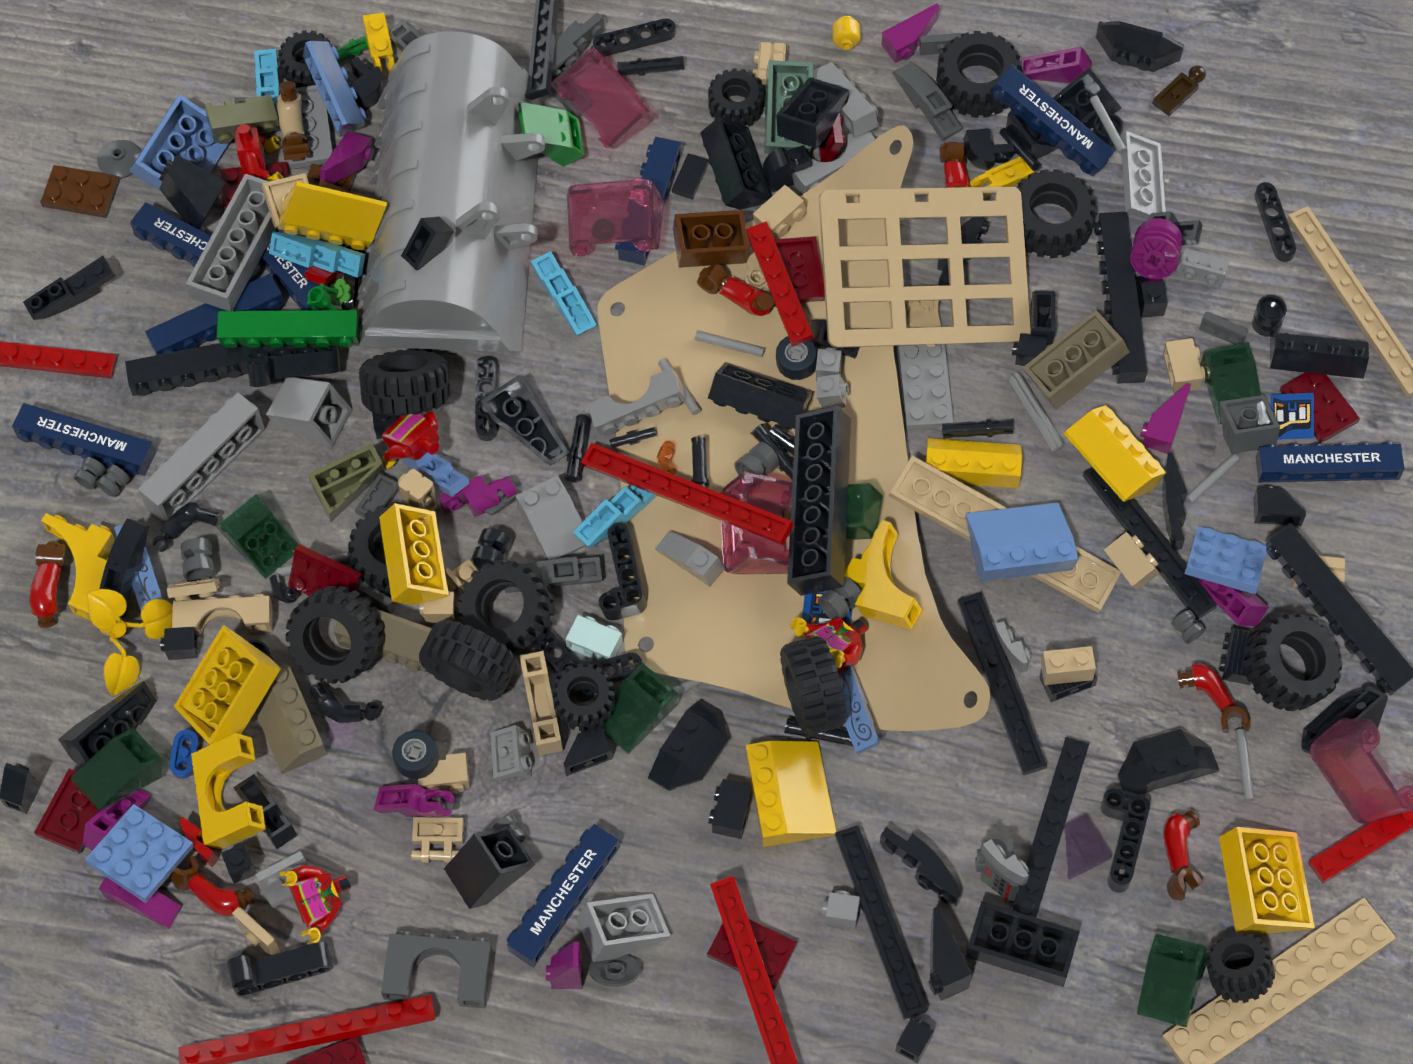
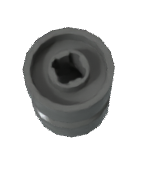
(759, 460)
(197, 559)
(838, 601)

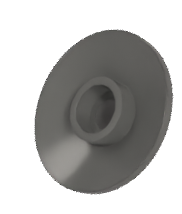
(119, 165)
(615, 971)

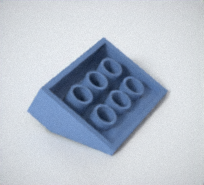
(333, 87)
(181, 133)
(1021, 541)

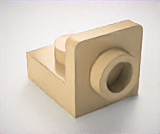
(457, 577)

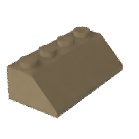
(1076, 359)
(401, 640)
(289, 723)

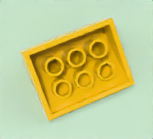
(331, 215)
(226, 687)
(789, 791)
(1265, 881)

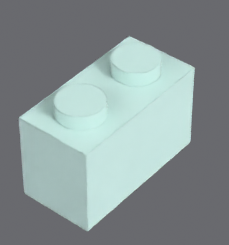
(593, 639)

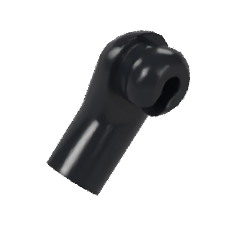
(280, 592)

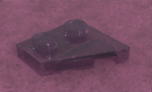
(1083, 846)

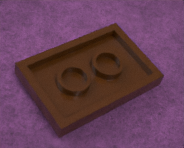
(79, 191)

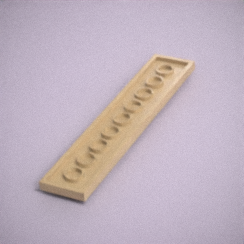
(949, 500)
(1299, 976)

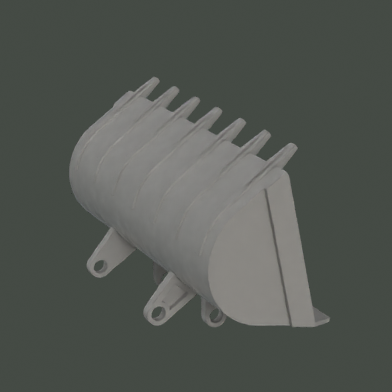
(457, 155)

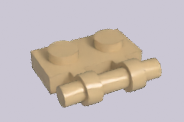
(203, 587)
(436, 831)

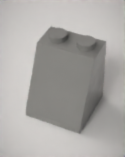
(309, 410)

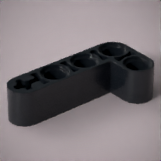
(291, 363)
(624, 569)
(1125, 842)
(278, 969)

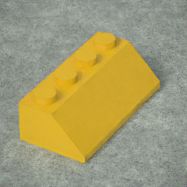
(1115, 453)
(976, 461)
(413, 555)

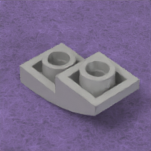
(1012, 650)
(1011, 867)

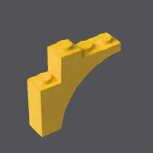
(90, 555)
(873, 576)

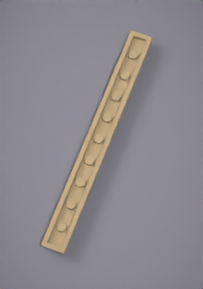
(1354, 297)

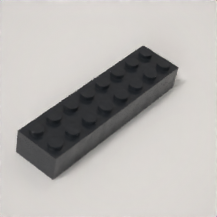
(819, 501)

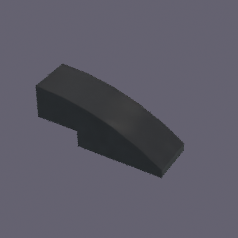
(277, 826)

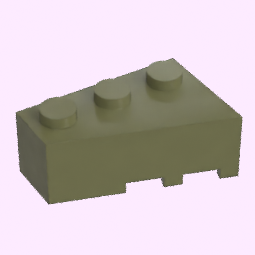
(254, 111)
(345, 479)

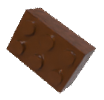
(710, 238)

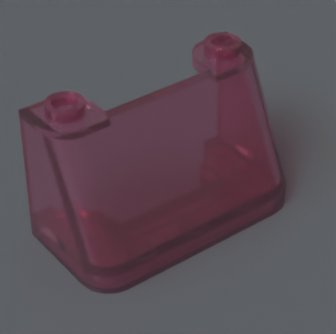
(604, 98)
(614, 214)
(744, 550)
(1355, 775)

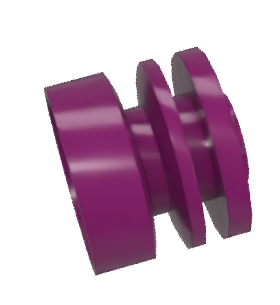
(1156, 248)

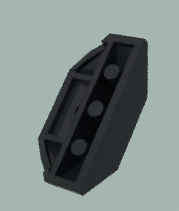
(1138, 46)
(1356, 705)
(690, 747)
(1165, 762)

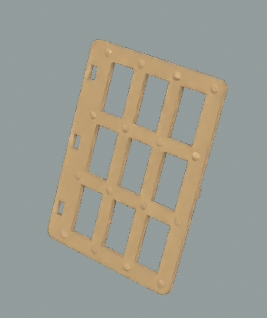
(941, 203)

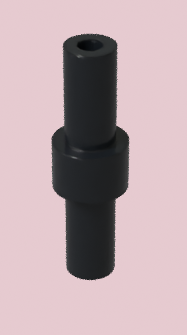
(633, 437)

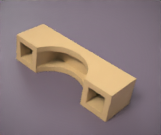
(253, 612)
(541, 703)

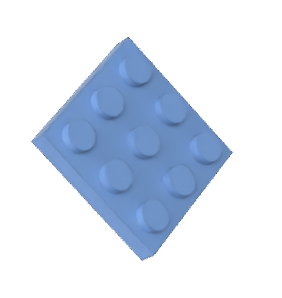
(1226, 559)
(139, 853)

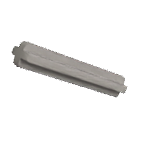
(1036, 412)

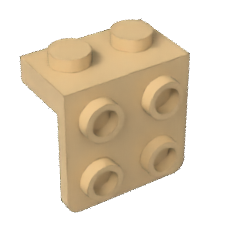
(922, 314)

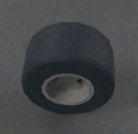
(805, 354)
(412, 745)

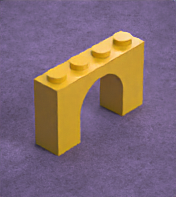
(211, 770)

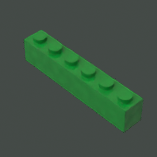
(288, 328)

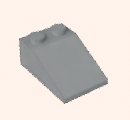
(551, 518)
(621, 926)

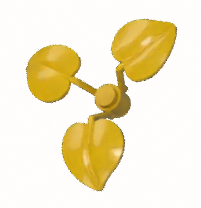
(104, 612)

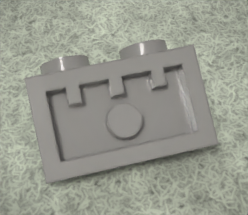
(1203, 267)
(510, 753)
(271, 881)

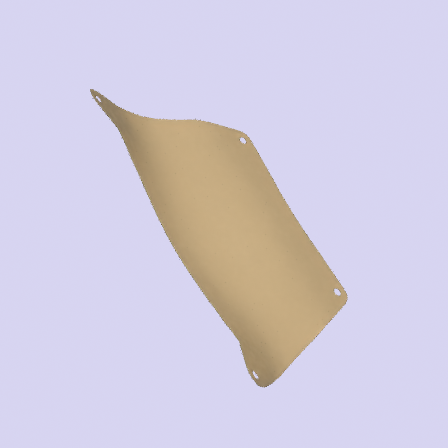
(742, 621)

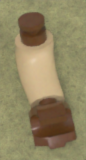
(290, 121)

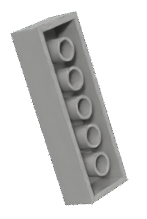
(233, 248)
(202, 457)

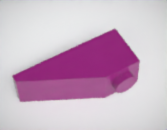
(904, 38)
(1056, 66)
(347, 157)
(1164, 422)
(1239, 605)
(107, 818)
(157, 908)
(566, 968)

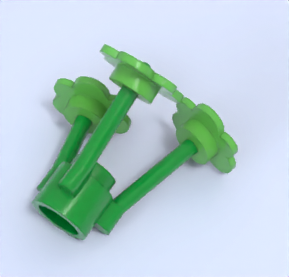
(320, 298)

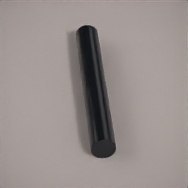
(1019, 149)

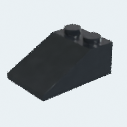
(1077, 97)
(811, 112)
(947, 965)

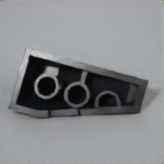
(524, 417)
(106, 723)

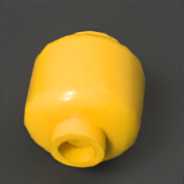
(845, 32)

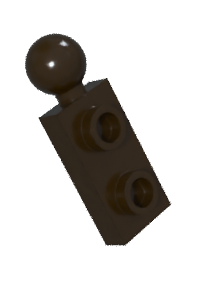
(1179, 90)

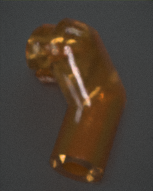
(665, 457)

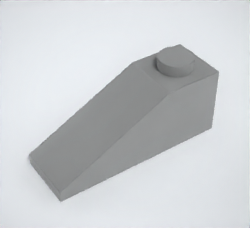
(691, 557)

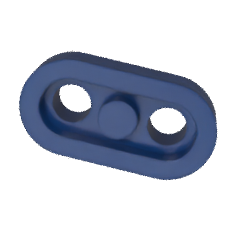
(182, 755)

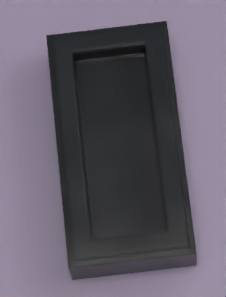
(690, 176)

